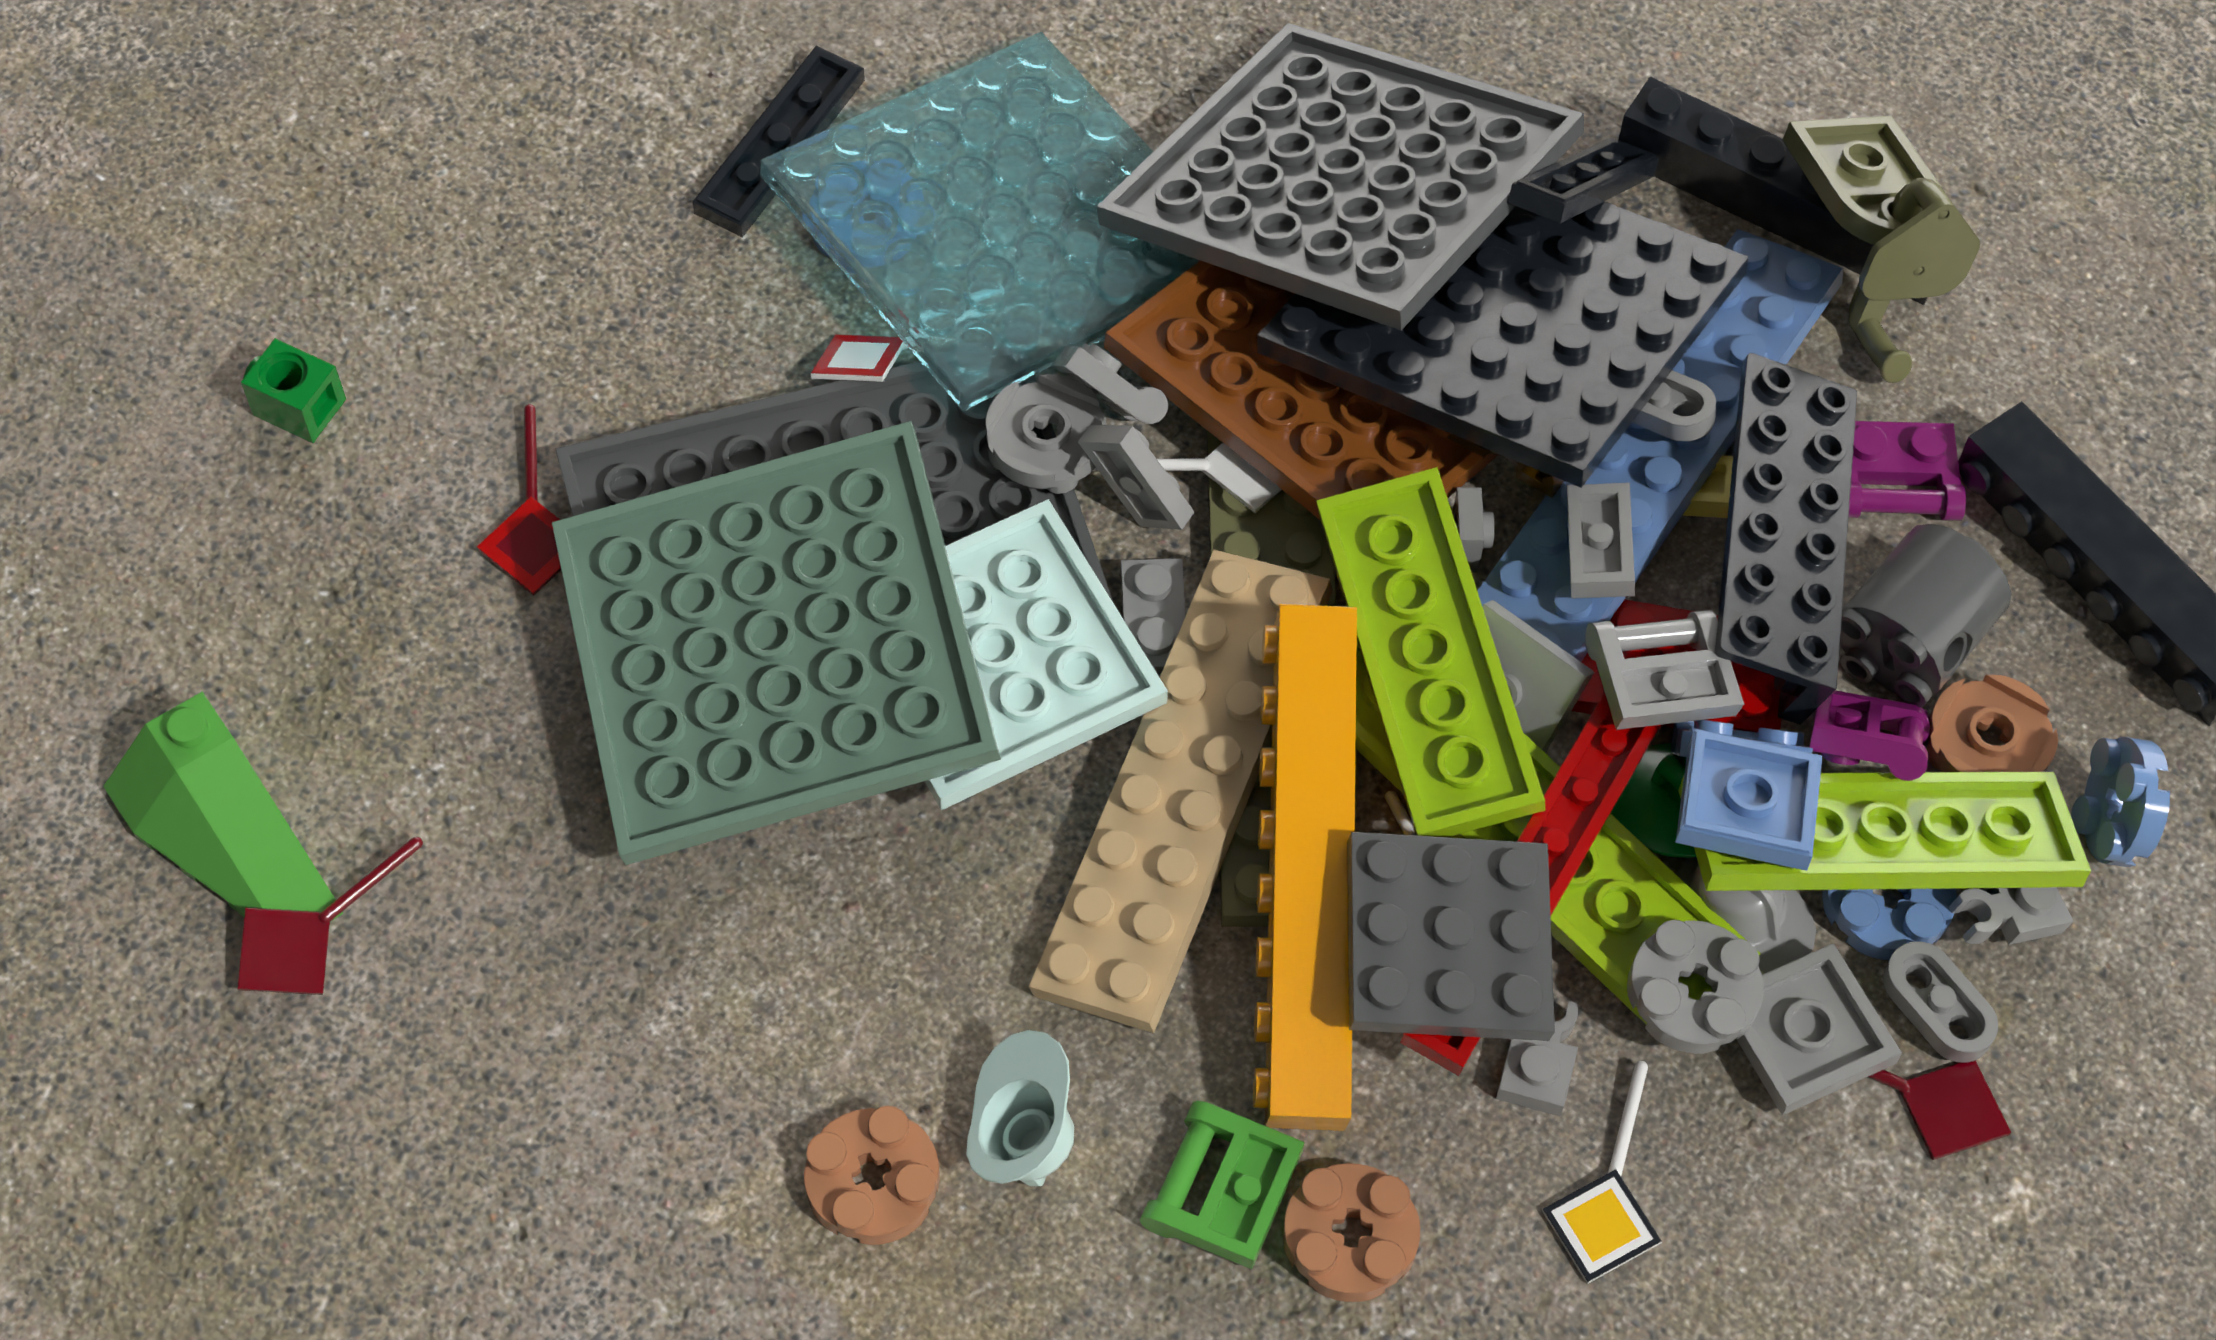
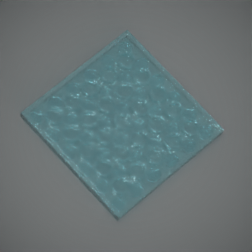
(980, 217)

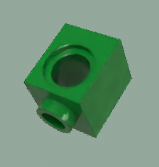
(306, 406)

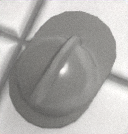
(1771, 920)

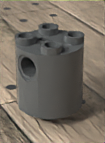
(1922, 612)

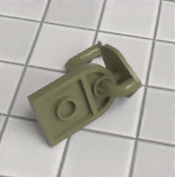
(1891, 200)

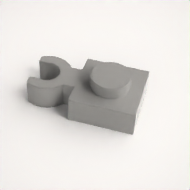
(2018, 912)
(1541, 1071)

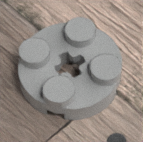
(1035, 461)
(1664, 1003)

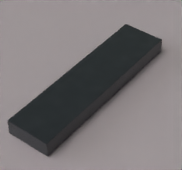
(799, 111)
(1583, 180)

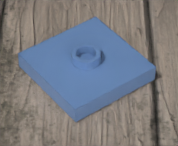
(1749, 799)

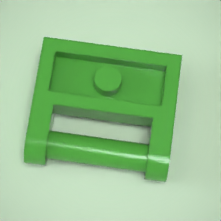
(1242, 1194)

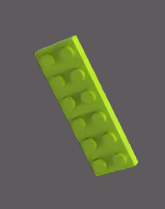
(1430, 656)
(1924, 835)

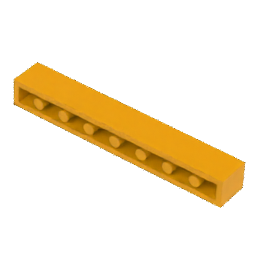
(1307, 886)

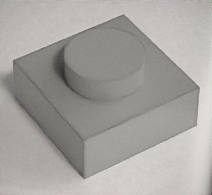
(1473, 524)

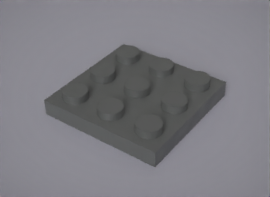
(1449, 937)

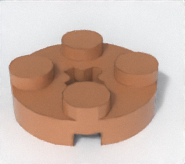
(1996, 702)
(1379, 1204)
(857, 1210)

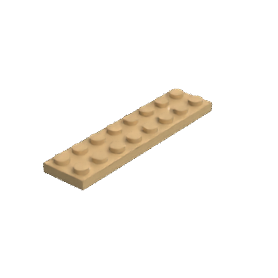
(1173, 802)

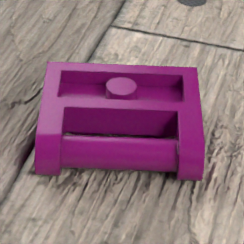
(1910, 457)
(1850, 727)

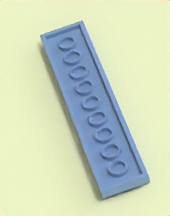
(1762, 316)

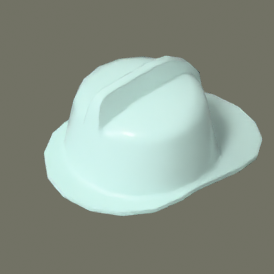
(1021, 1111)

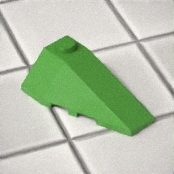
(209, 813)

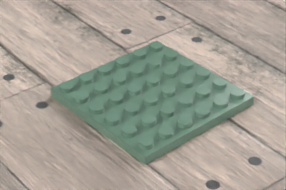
(772, 643)

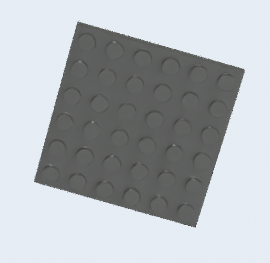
(1341, 173)

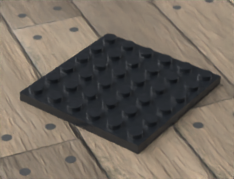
(1534, 340)

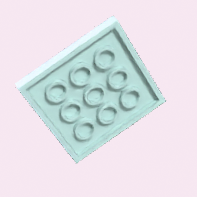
(1044, 646)

